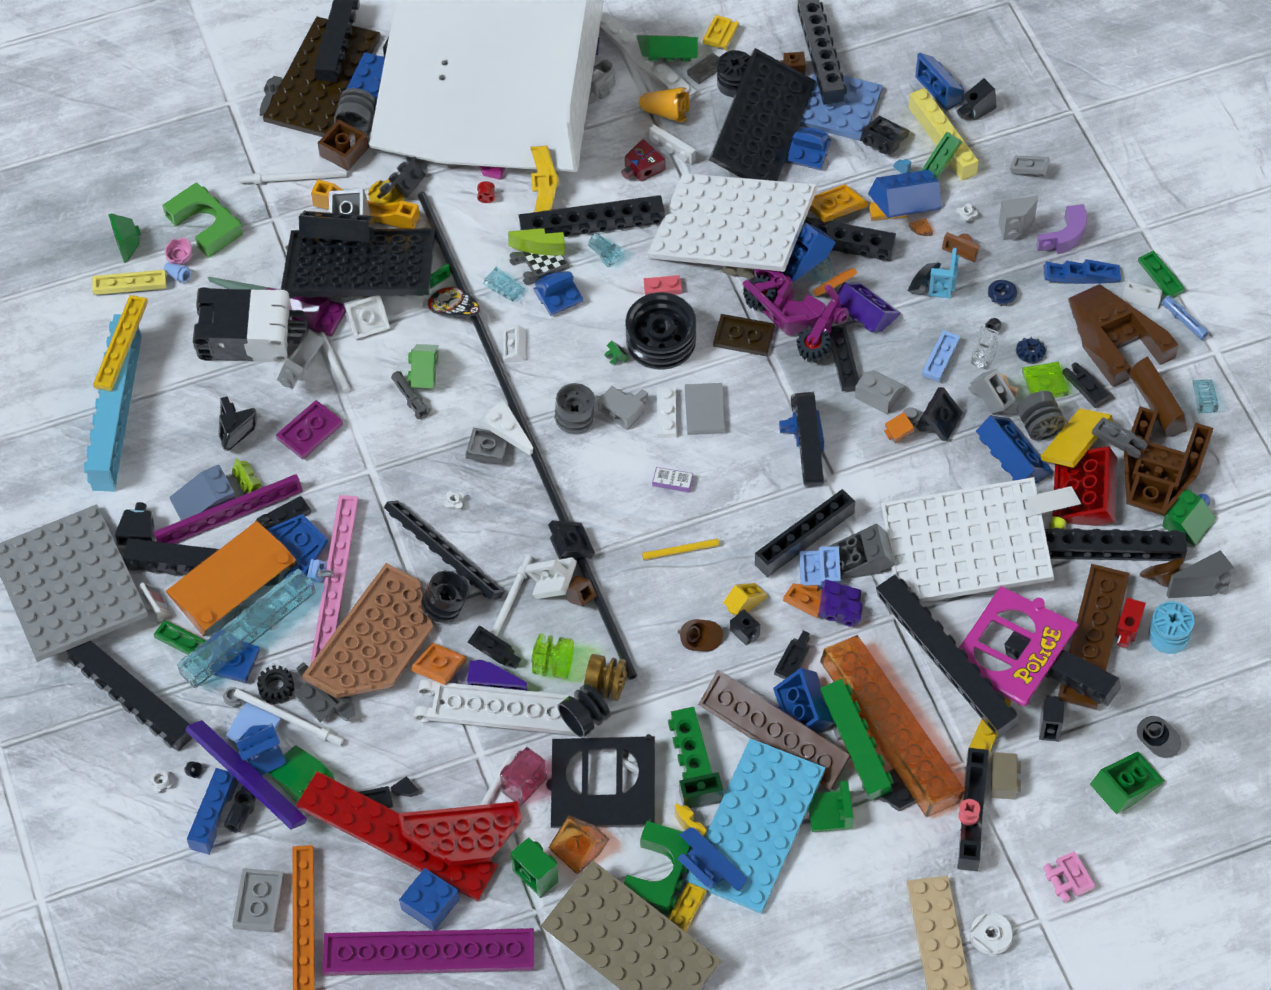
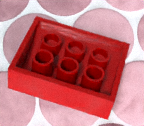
(1095, 486)

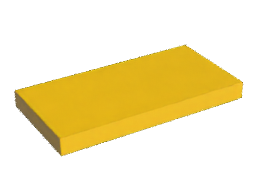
(1074, 438)

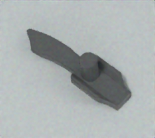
(270, 90)

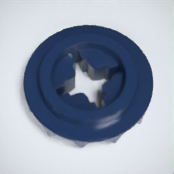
(995, 289)
(1027, 355)

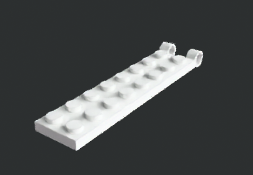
(492, 707)

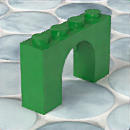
(669, 843)

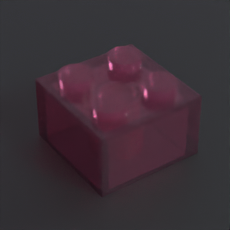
(523, 776)

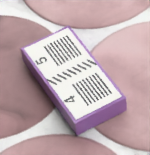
(672, 479)

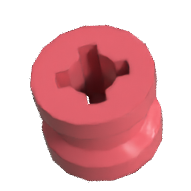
(968, 817)

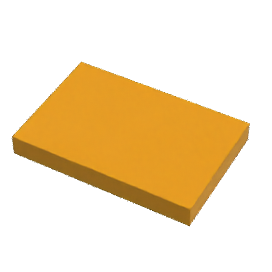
(836, 203)

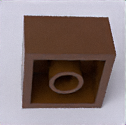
(343, 145)

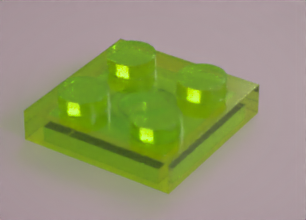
(1045, 378)

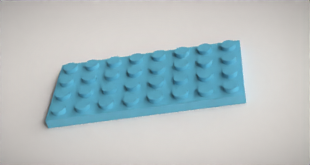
(760, 820)

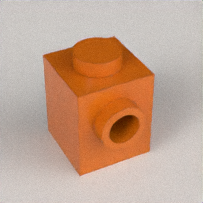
(898, 427)

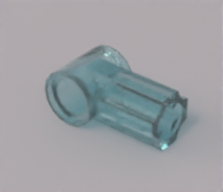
(608, 253)

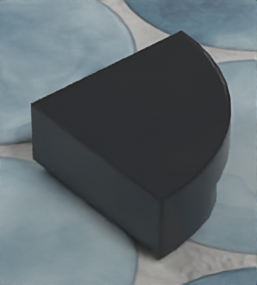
(404, 788)

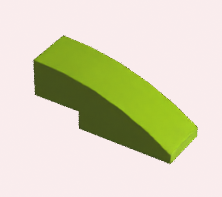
(537, 242)

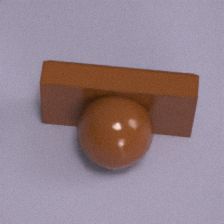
(964, 245)

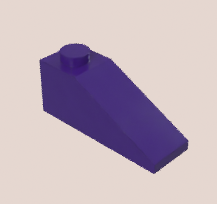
(489, 675)

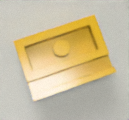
(720, 32)

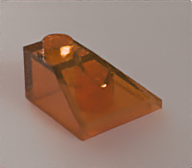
(578, 843)

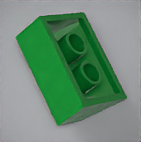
(668, 47)

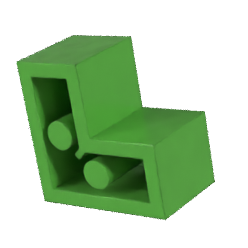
(423, 365)

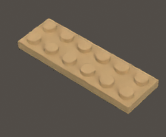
(938, 934)

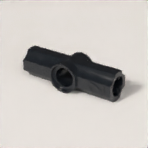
(240, 812)

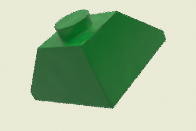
(125, 234)

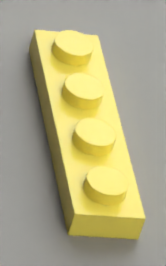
(129, 282)

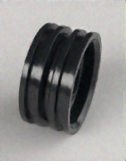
(661, 342)

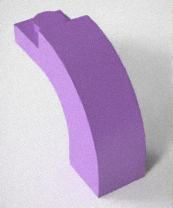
(1068, 237)

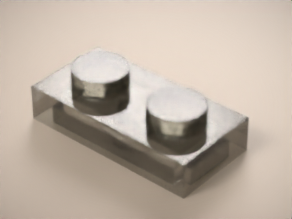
(703, 69)

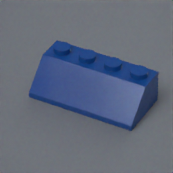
(906, 193)
(1012, 449)

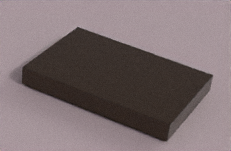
(744, 335)

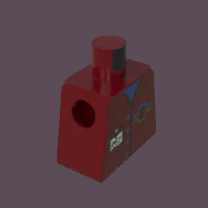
(643, 162)

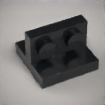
(940, 415)
(570, 540)

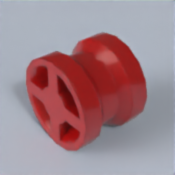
(485, 192)

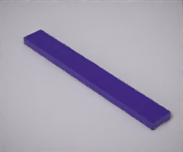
(246, 774)

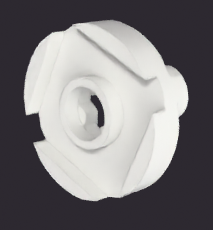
(988, 945)

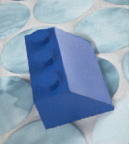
(938, 81)
(802, 699)

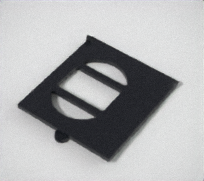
(609, 810)

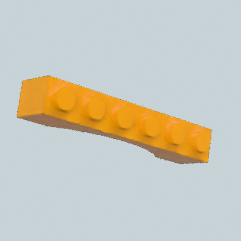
(396, 214)

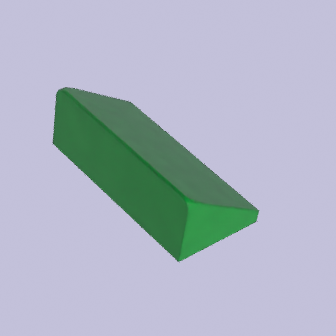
(440, 275)

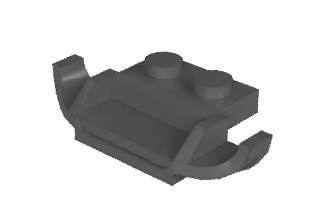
(321, 703)

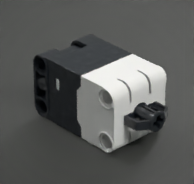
(246, 325)

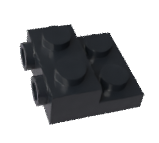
(884, 135)

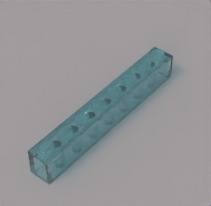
(246, 628)

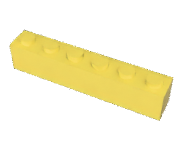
(936, 125)

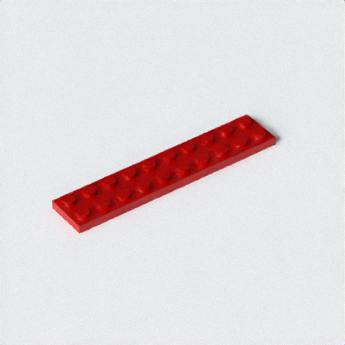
(380, 829)

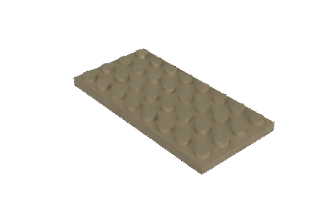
(627, 936)

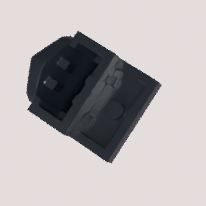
(234, 425)

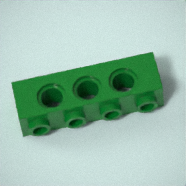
(687, 720)

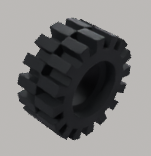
(271, 675)

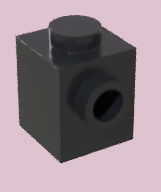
(745, 627)

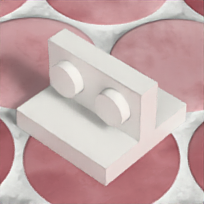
(366, 316)
(551, 577)

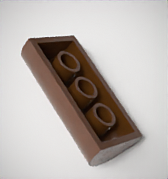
(1158, 397)

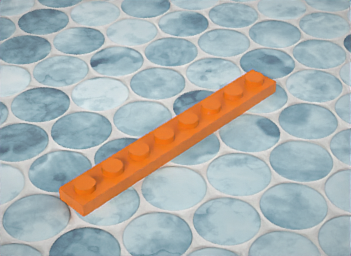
(303, 917)

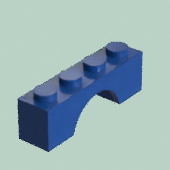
(204, 828)

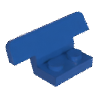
(708, 863)

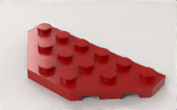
(462, 833)

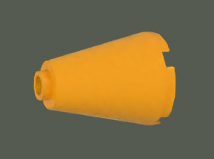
(667, 103)

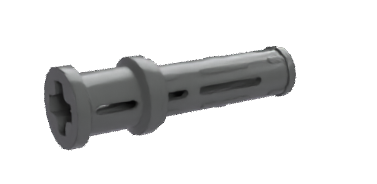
(414, 400)

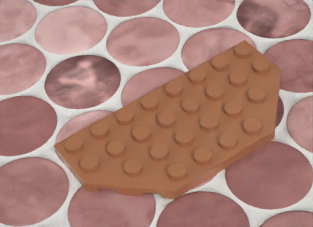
(374, 638)

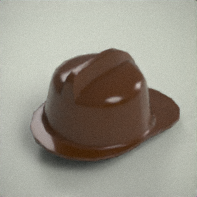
(1163, 572)
(701, 635)

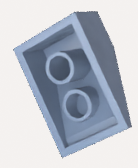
(202, 493)

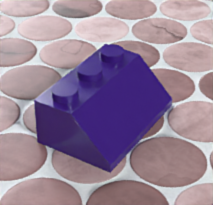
(866, 306)

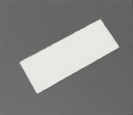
(1053, 500)

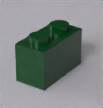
(701, 790)

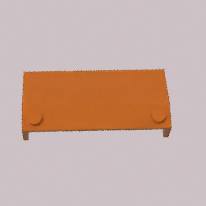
(230, 576)

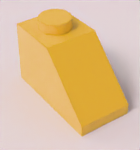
(744, 597)

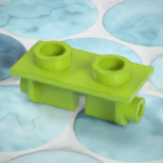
(242, 471)

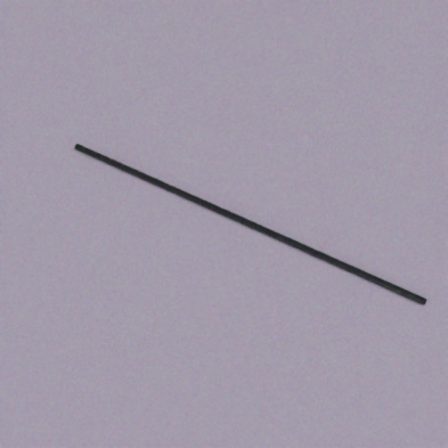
(536, 456)

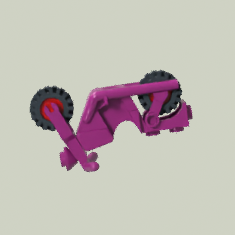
(793, 315)

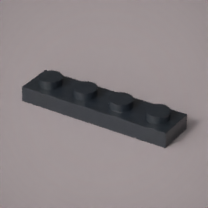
(843, 358)

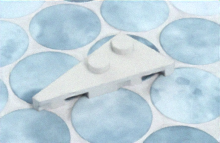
(504, 424)

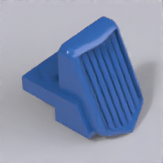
(809, 148)
(557, 292)
(261, 748)

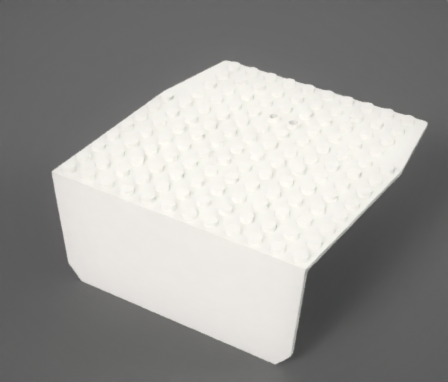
(510, 82)

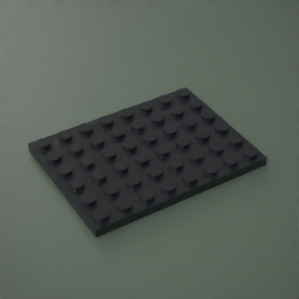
(386, 266)

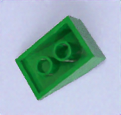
(298, 772)
(1126, 782)

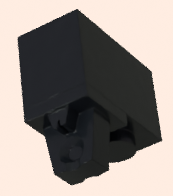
(1051, 719)

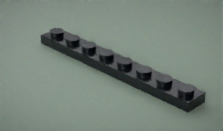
(444, 549)

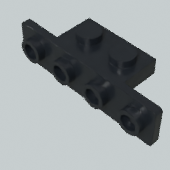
(405, 179)

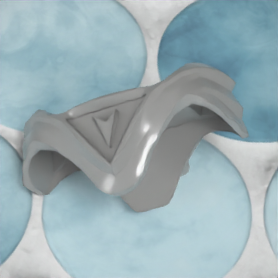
(602, 81)

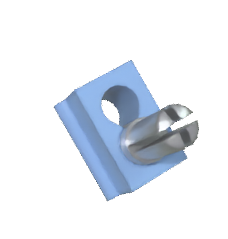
(318, 571)

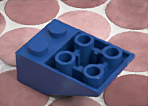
(810, 250)

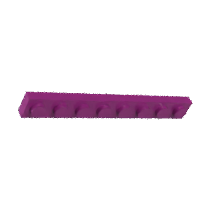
(229, 510)

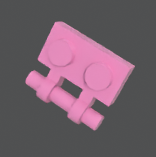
(1074, 873)

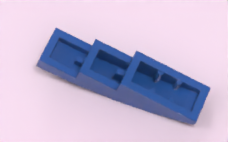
(1082, 273)

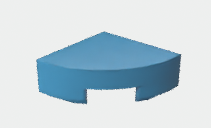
(903, 166)

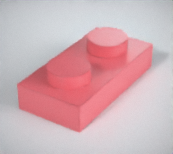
(665, 284)

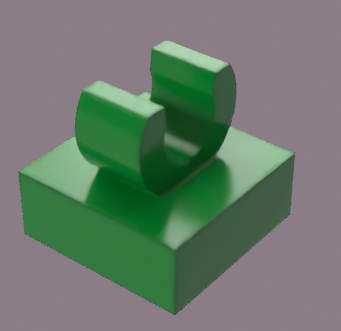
(617, 352)

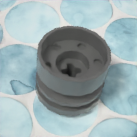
(356, 109)
(574, 408)
(1041, 415)

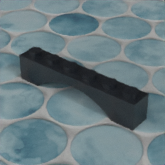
(974, 789)

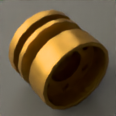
(606, 677)

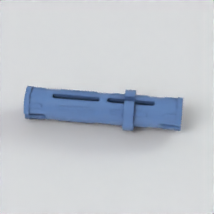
(1178, 311)

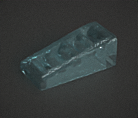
(502, 277)
(1205, 407)

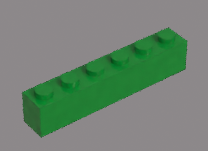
(856, 740)

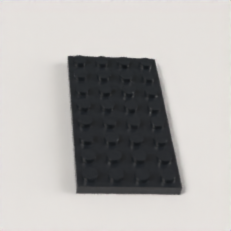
(762, 118)

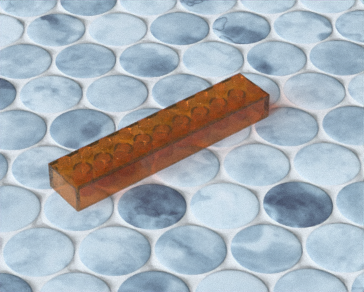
(894, 727)

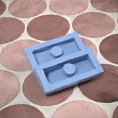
(819, 565)
(249, 716)

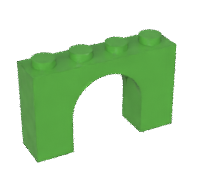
(198, 200)

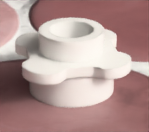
(966, 213)
(453, 505)
(156, 777)

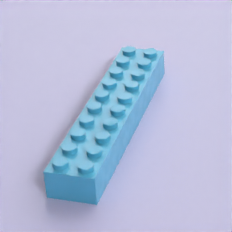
(111, 420)

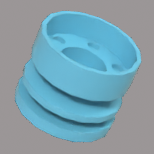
(1171, 627)

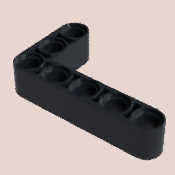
(808, 435)

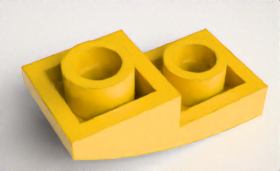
(686, 819)

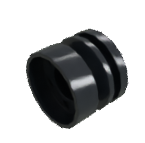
(730, 71)
(444, 596)
(584, 710)

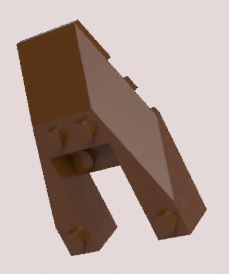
(1110, 323)
(1161, 472)

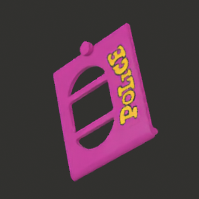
(1046, 644)

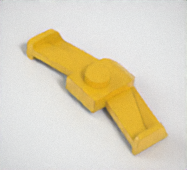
(545, 180)

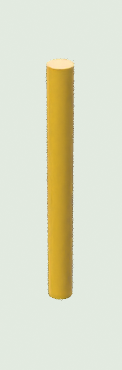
(680, 549)

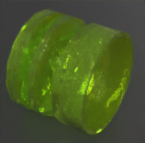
(547, 656)

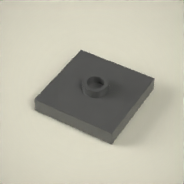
(486, 446)

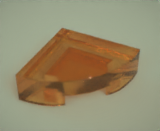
(921, 227)

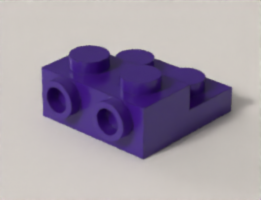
(840, 603)

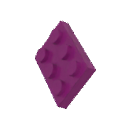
(309, 429)

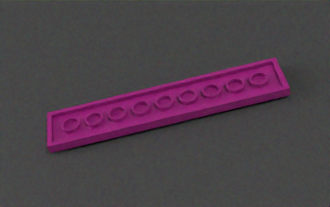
(428, 951)

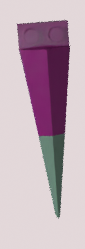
(320, 311)

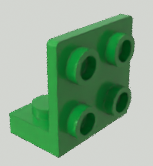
(832, 810)

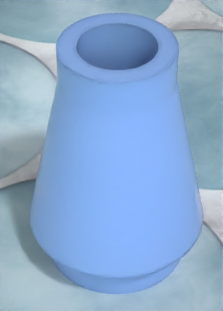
(178, 272)

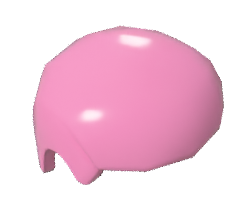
(179, 251)

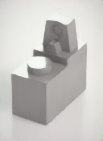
(993, 391)
(621, 407)

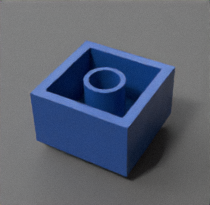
(429, 899)

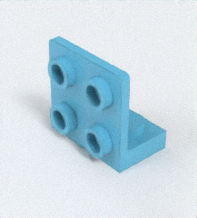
(942, 280)

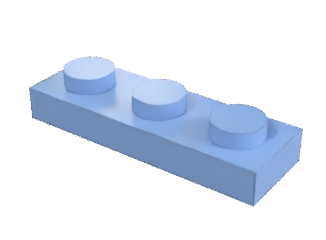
(940, 356)

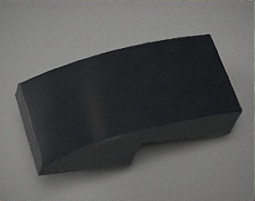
(920, 281)

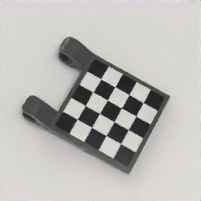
(539, 264)

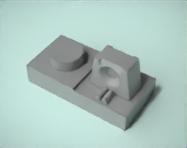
(1030, 165)

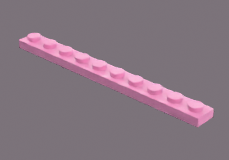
(338, 562)

